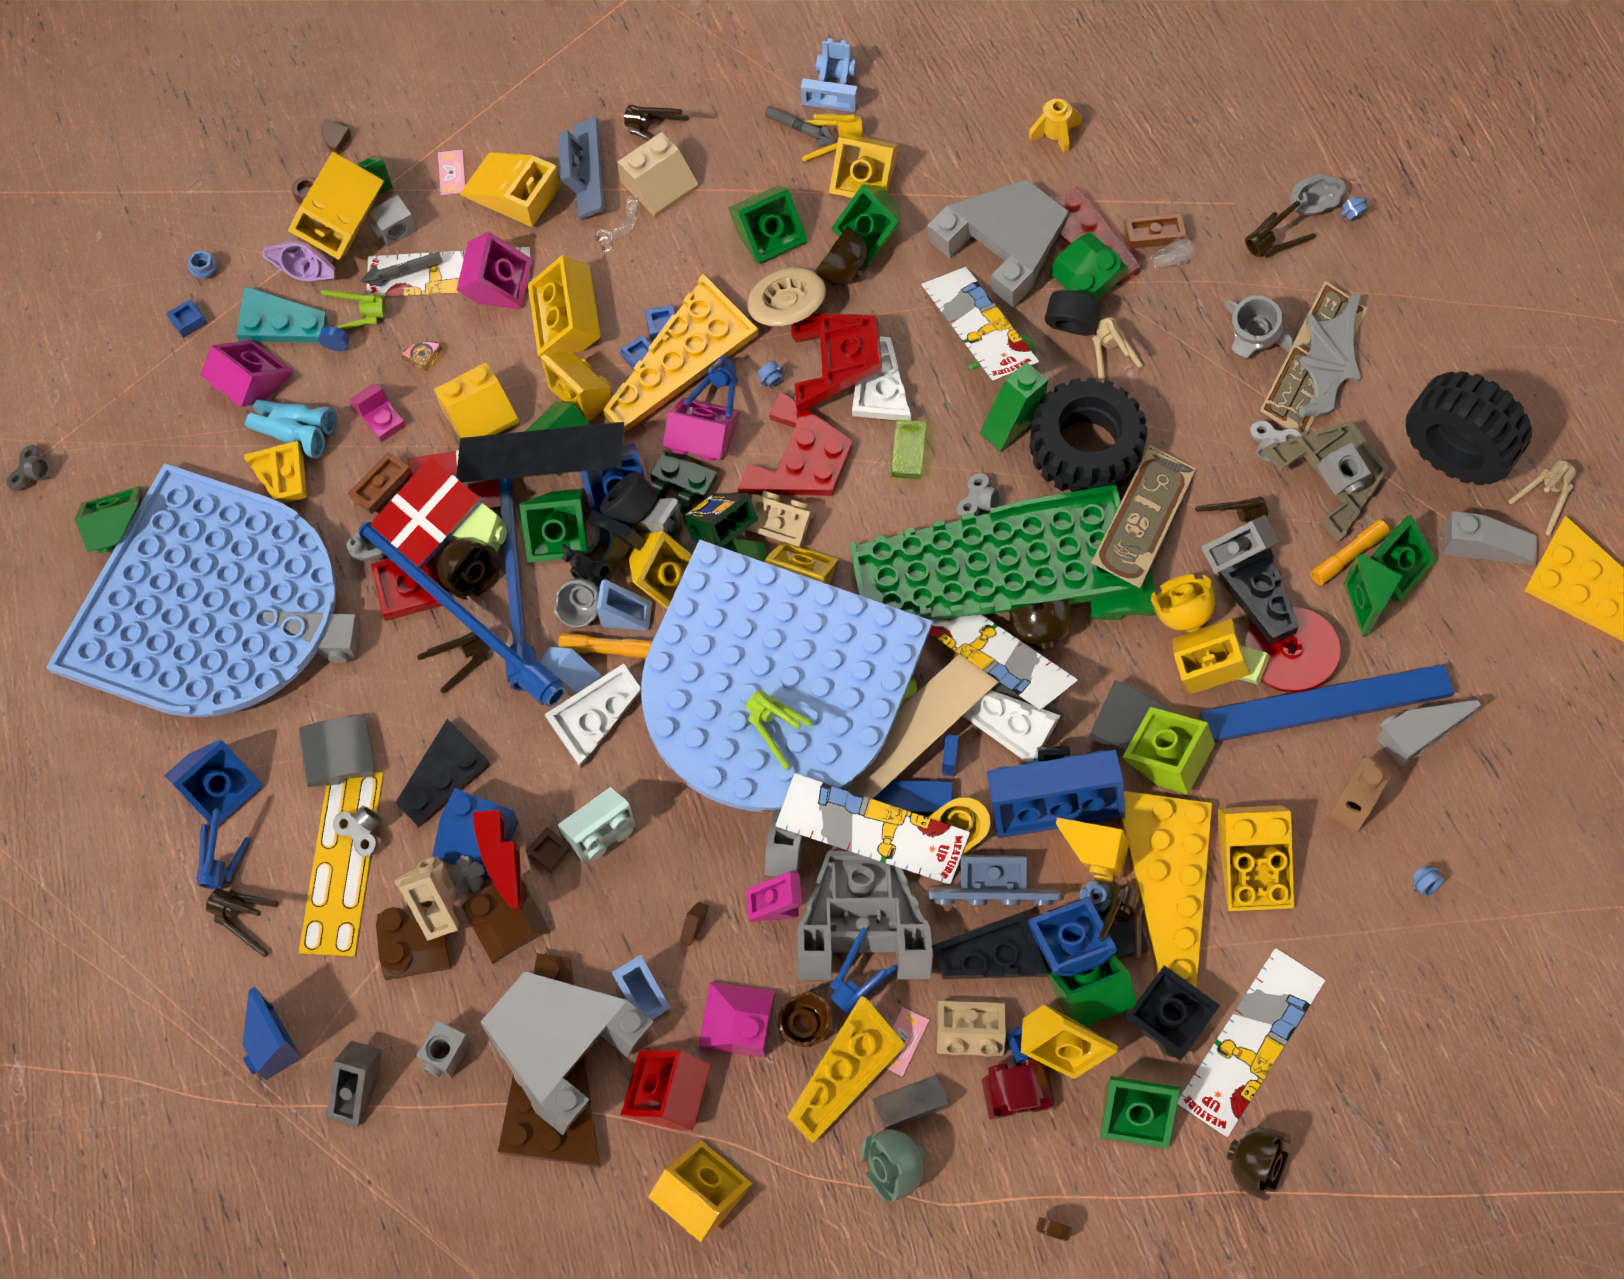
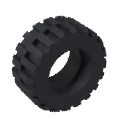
(1094, 404)
(1468, 428)

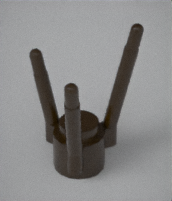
(640, 118)
(1262, 238)
(1246, 509)
(469, 645)
(228, 904)
(1122, 906)

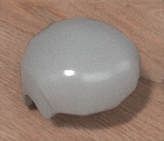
(577, 603)

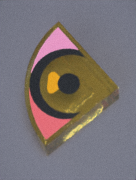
(422, 354)

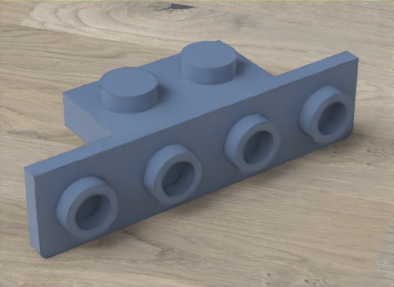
(582, 165)
(994, 879)

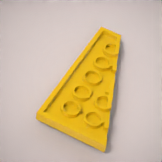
(681, 353)
(1581, 580)

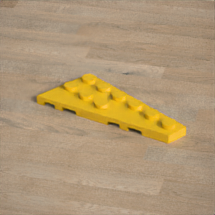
(1170, 874)

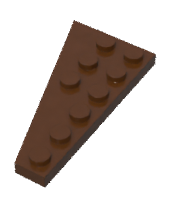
(525, 1131)

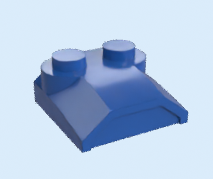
(1071, 938)

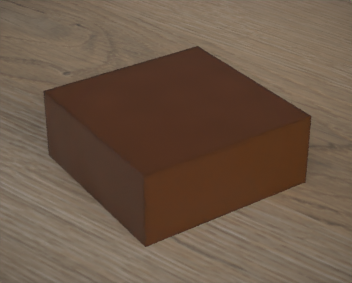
(549, 850)

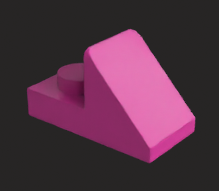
(377, 412)
(775, 898)

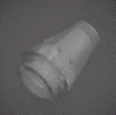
(1174, 254)

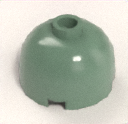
(894, 1163)

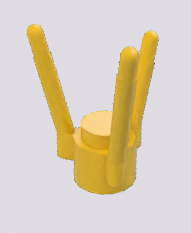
(845, 124)

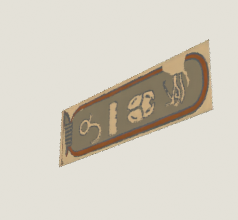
(1144, 516)

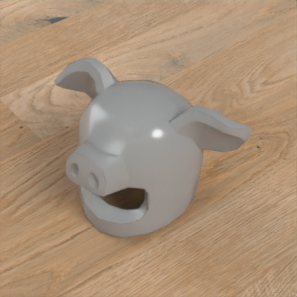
(1257, 325)

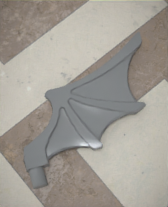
(1330, 358)

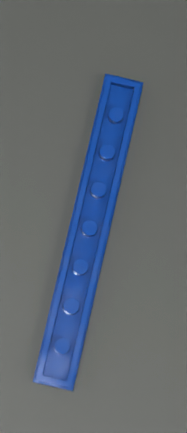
(1328, 703)

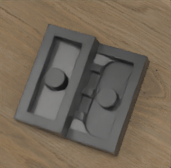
(1122, 716)
(336, 750)

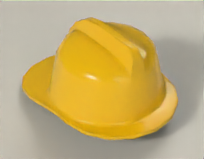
(967, 815)

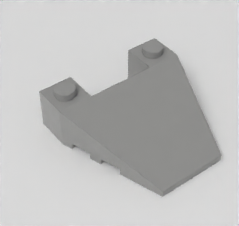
(1013, 223)
(859, 894)
(546, 1030)

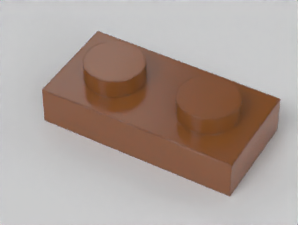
(1154, 229)
(379, 483)

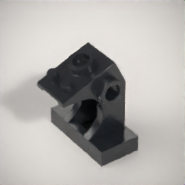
(607, 551)

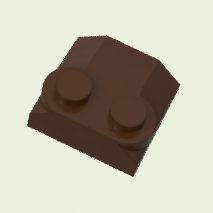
(501, 927)
(404, 947)

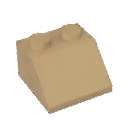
(657, 174)

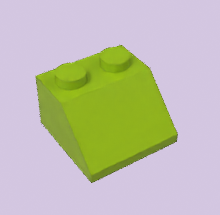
(1170, 749)

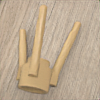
(1111, 336)
(1555, 479)

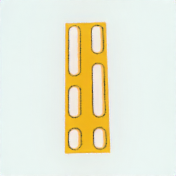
(338, 873)

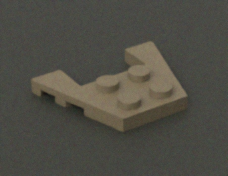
(1317, 447)

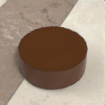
(301, 188)
(1053, 1229)

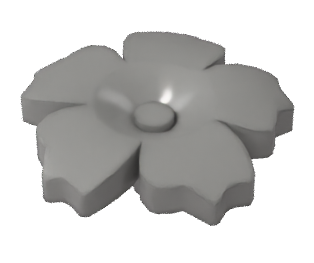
(467, 875)

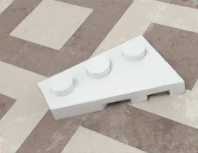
(882, 392)
(592, 712)
(1013, 723)

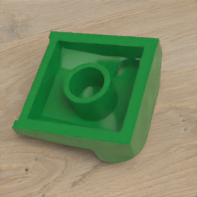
(1088, 267)

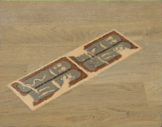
(1294, 383)

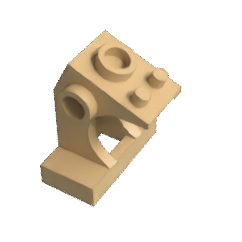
(430, 883)

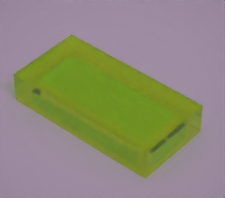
(908, 449)

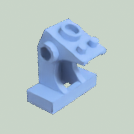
(835, 63)

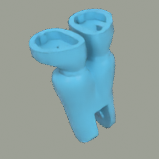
(293, 423)

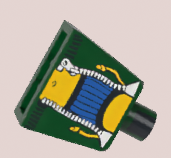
(720, 518)

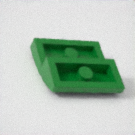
(1132, 604)

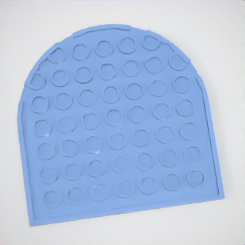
(186, 598)
(807, 644)

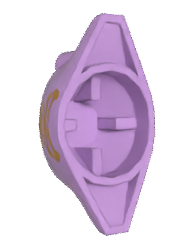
(300, 260)

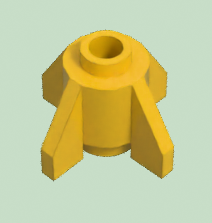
(1055, 122)

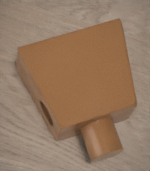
(1363, 789)

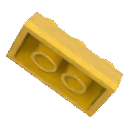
(564, 307)

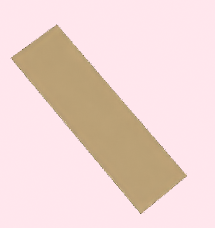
(924, 721)

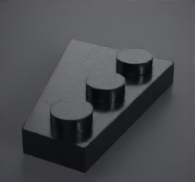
(1261, 596)
(446, 765)
(992, 951)

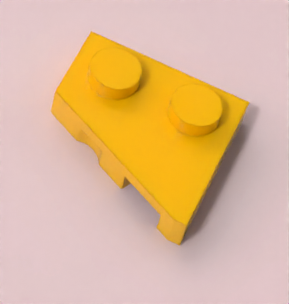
(280, 471)

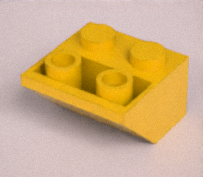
(1210, 656)

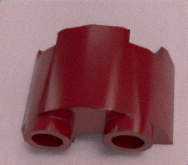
(1017, 1089)

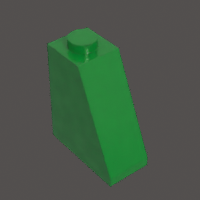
(1014, 407)

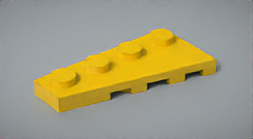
(849, 1066)

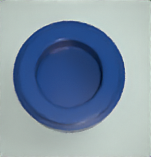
(333, 338)

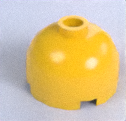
(1185, 602)

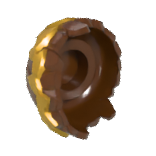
(805, 1020)

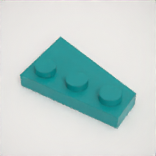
(277, 320)

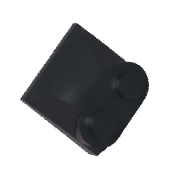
(1172, 1013)

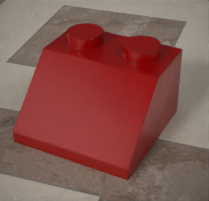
(666, 1089)

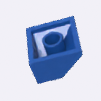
(213, 780)
(266, 1038)

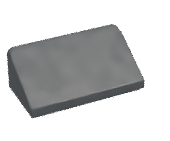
(911, 1103)

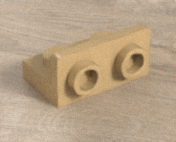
(779, 519)
(971, 1028)

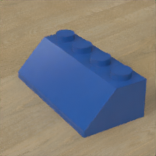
(1069, 788)

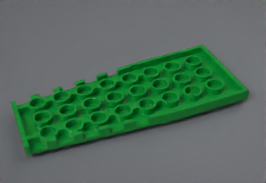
(997, 559)

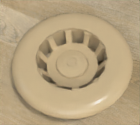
(786, 296)

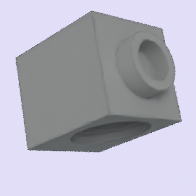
(391, 221)
(1346, 458)
(443, 1035)

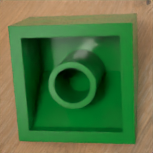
(768, 223)
(1094, 992)

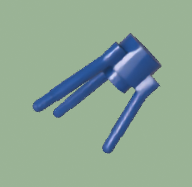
(720, 375)
(211, 872)
(848, 994)

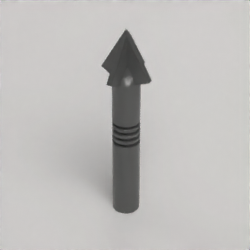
(822, 135)
(376, 276)

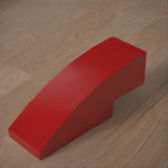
(499, 856)

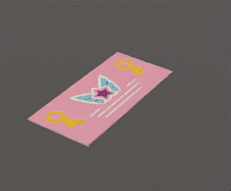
(451, 172)
(910, 1029)

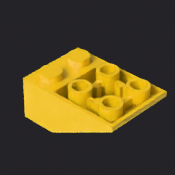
(514, 185)
(336, 206)
(1256, 857)

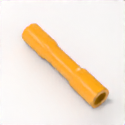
(1336, 562)
(585, 644)

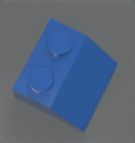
(599, 482)
(456, 827)

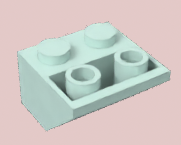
(598, 825)

